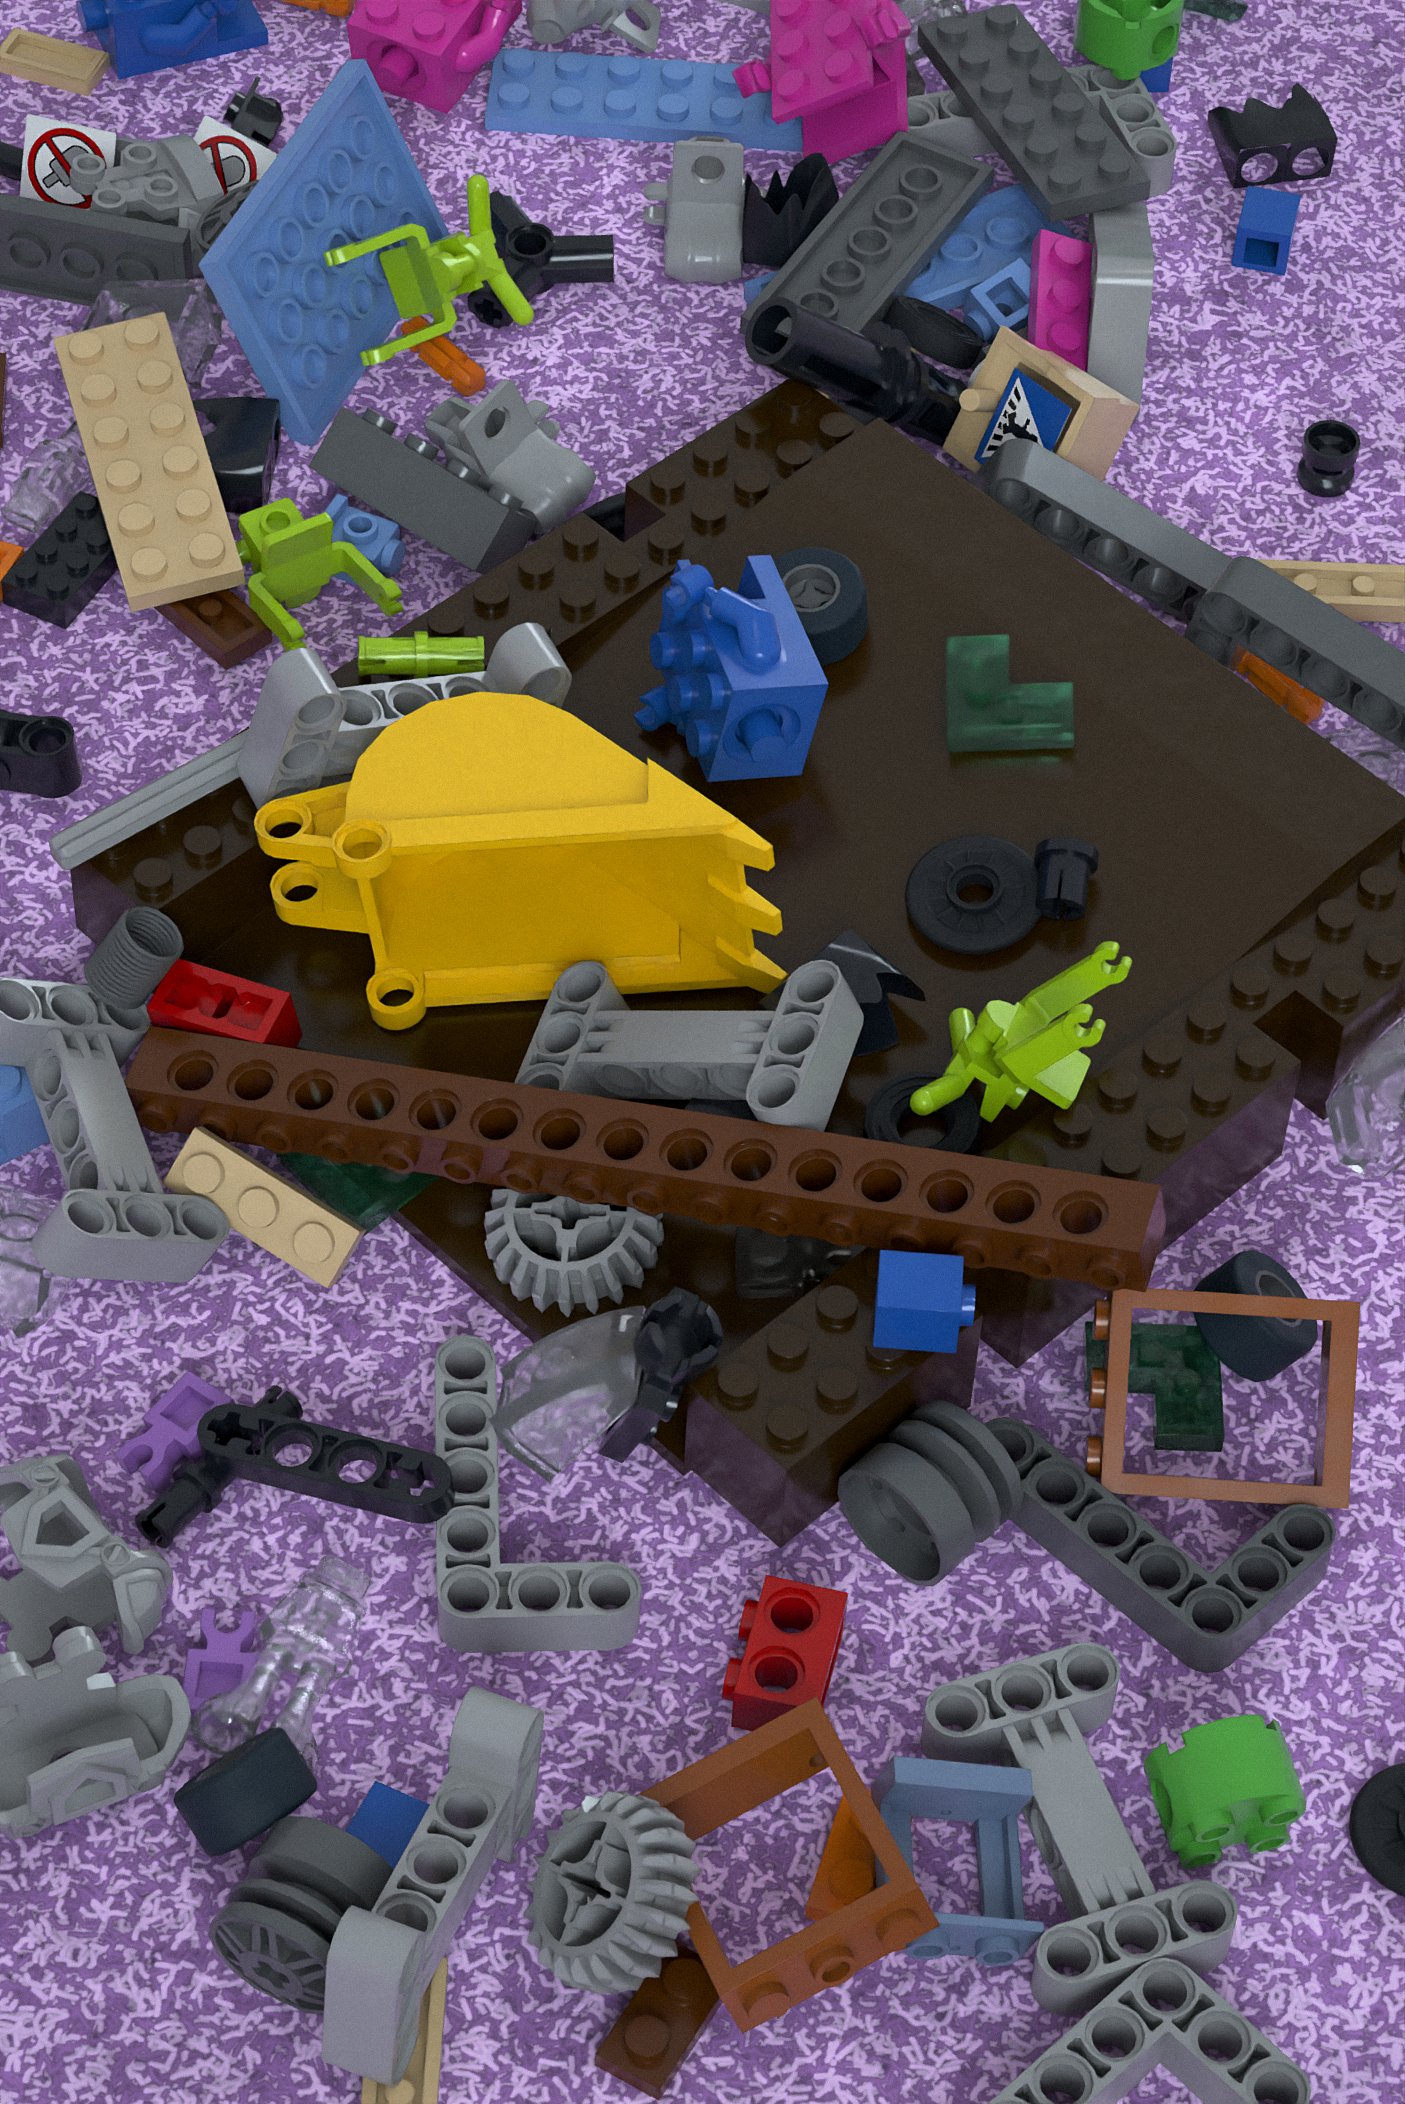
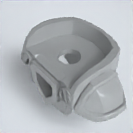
(152, 182)
(71, 1563)
(116, 1733)

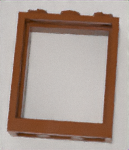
(1335, 1400)
(838, 1944)

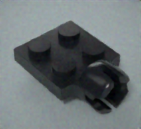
(673, 1347)

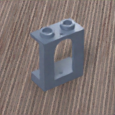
(992, 1801)

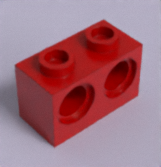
(223, 1006)
(789, 1660)

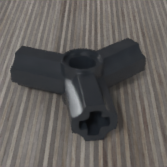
(538, 259)

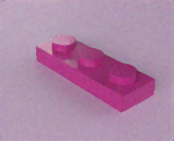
(1060, 296)

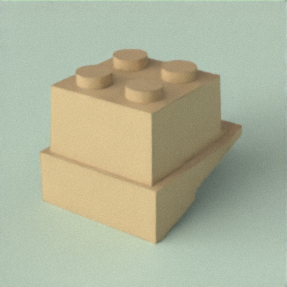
(1093, 428)

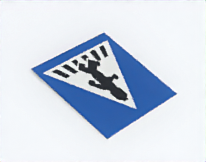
(1024, 413)

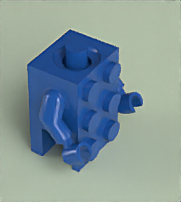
(170, 33)
(735, 673)

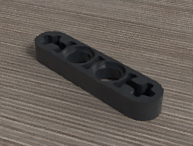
(330, 1453)

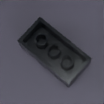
(63, 565)

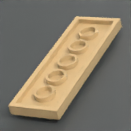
(148, 462)

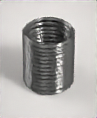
(133, 957)

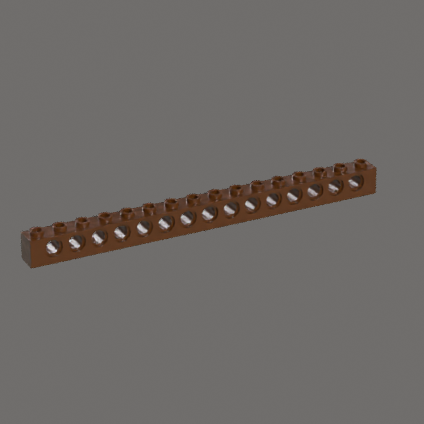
(653, 1158)

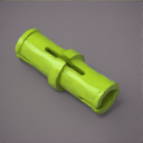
(420, 655)

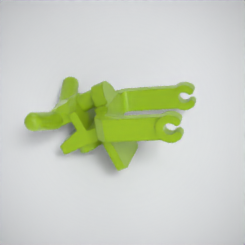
(431, 274)
(294, 560)
(1018, 1049)

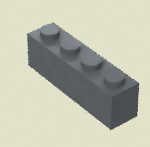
(422, 493)

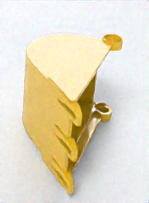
(513, 843)

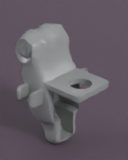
(557, 19)
(702, 210)
(514, 452)

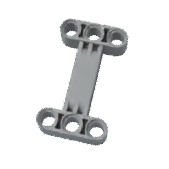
(316, 730)
(777, 1060)
(115, 1210)
(1076, 1824)
(389, 1955)

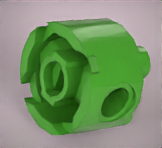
(1128, 33)
(1225, 1789)

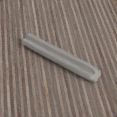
(147, 805)

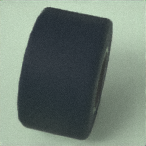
(827, 599)
(1255, 1345)
(245, 1792)

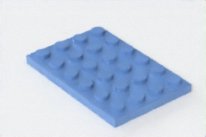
(329, 186)

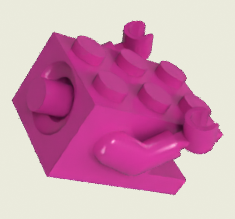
(429, 46)
(835, 69)

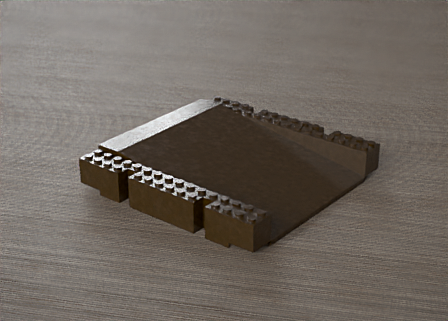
(1232, 868)

